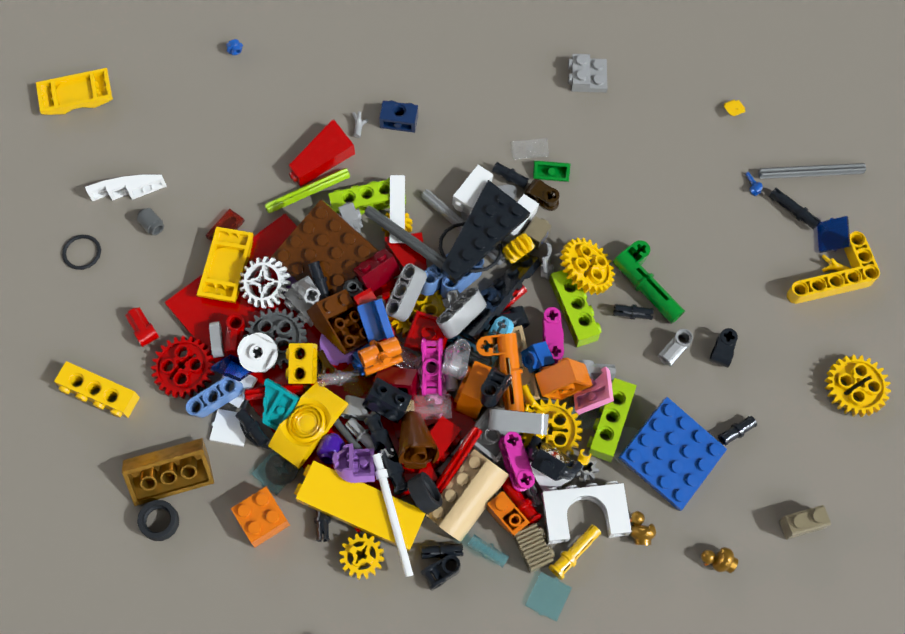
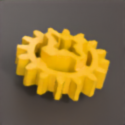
(354, 551)

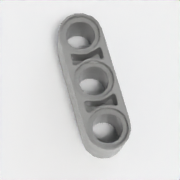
(406, 292)
(461, 312)
(518, 421)

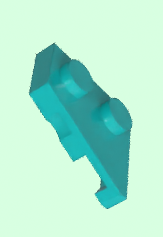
(277, 404)

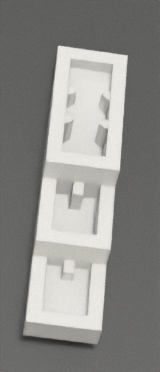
(133, 185)

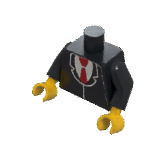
(553, 462)

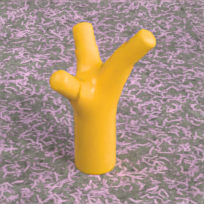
(833, 265)
(529, 400)

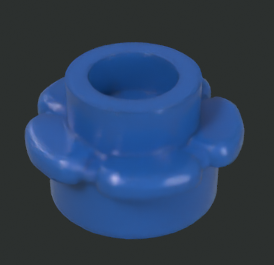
(234, 47)

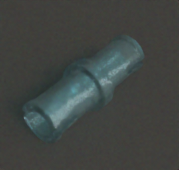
(488, 550)

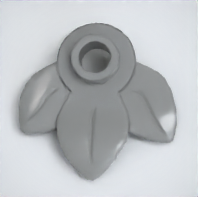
(546, 267)

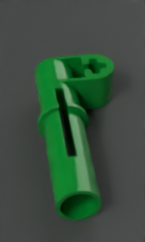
(645, 282)

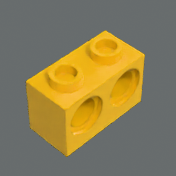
(307, 363)

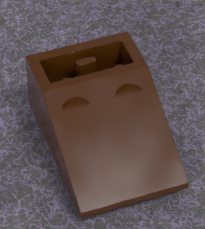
(339, 321)

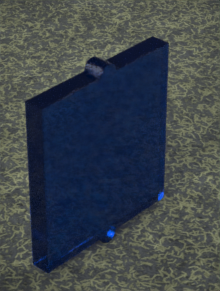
(833, 234)
(231, 367)

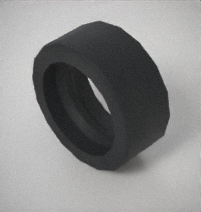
(424, 493)
(147, 509)

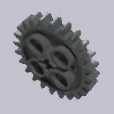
(277, 322)

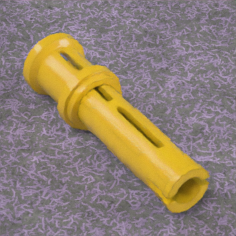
(569, 557)

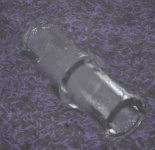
(338, 378)

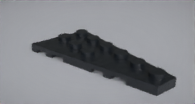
(488, 224)
(500, 294)

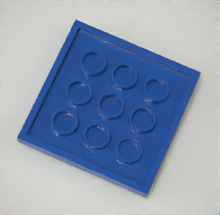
(672, 453)

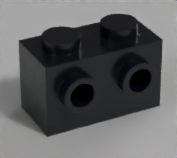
(387, 402)

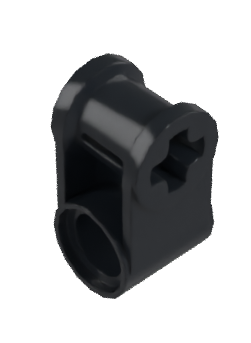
(724, 350)
(496, 384)
(440, 572)

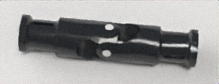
(380, 440)

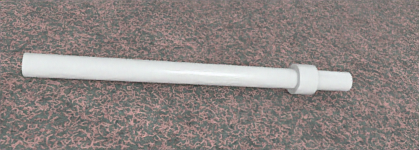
(382, 475)

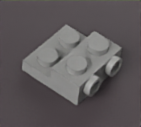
(587, 74)
(351, 215)

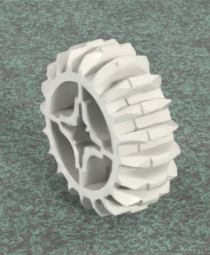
(249, 280)

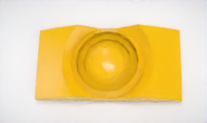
(74, 91)
(224, 263)
(307, 424)

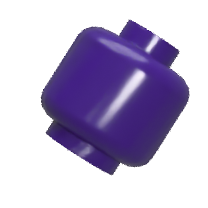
(327, 446)

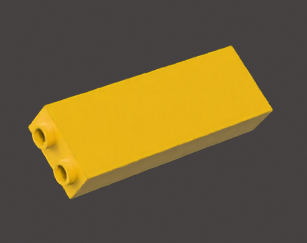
(356, 504)

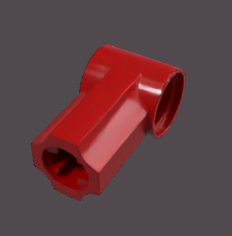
(143, 329)
(234, 335)

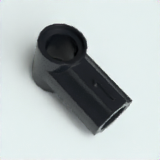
(516, 315)

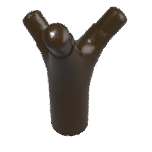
(325, 363)

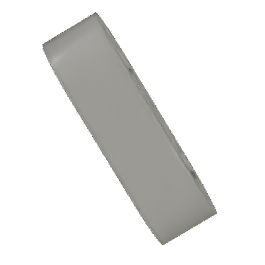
(216, 339)

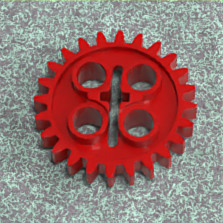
(171, 355)

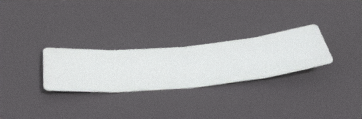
(397, 203)

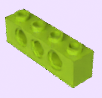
(356, 194)
(581, 334)
(606, 448)

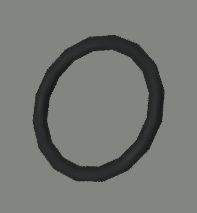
(85, 266)

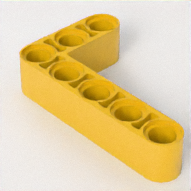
(840, 279)

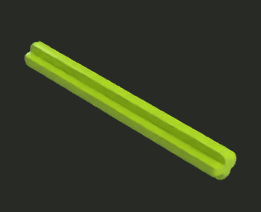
(307, 190)

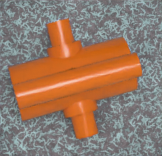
(380, 355)

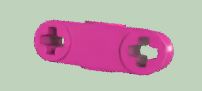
(553, 332)
(433, 355)
(516, 461)

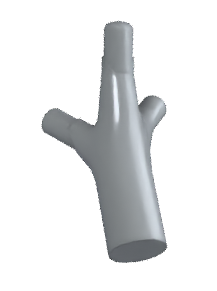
(358, 124)

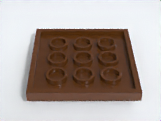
(326, 239)

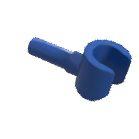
(756, 187)

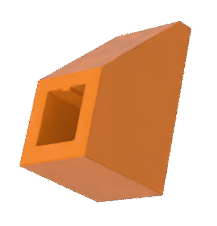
(507, 514)

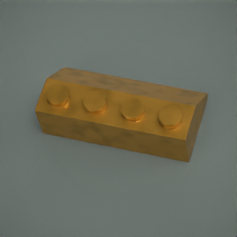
(167, 472)

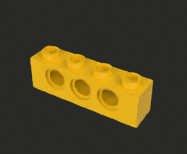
(71, 374)

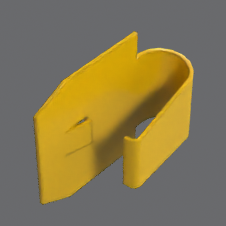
(734, 107)

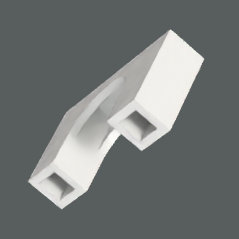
(470, 190)
(608, 497)

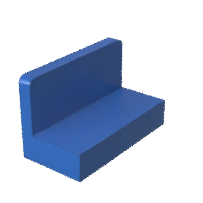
(375, 320)

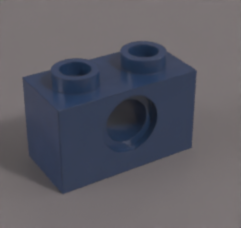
(389, 119)

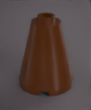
(416, 442)

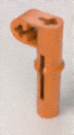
(506, 350)

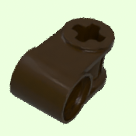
(543, 194)

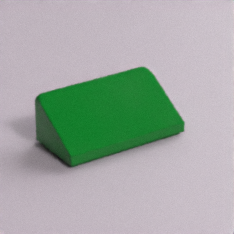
(551, 170)

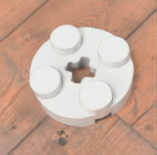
(263, 362)

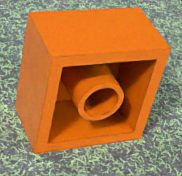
(563, 379)
(469, 392)
(260, 517)

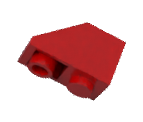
(445, 436)

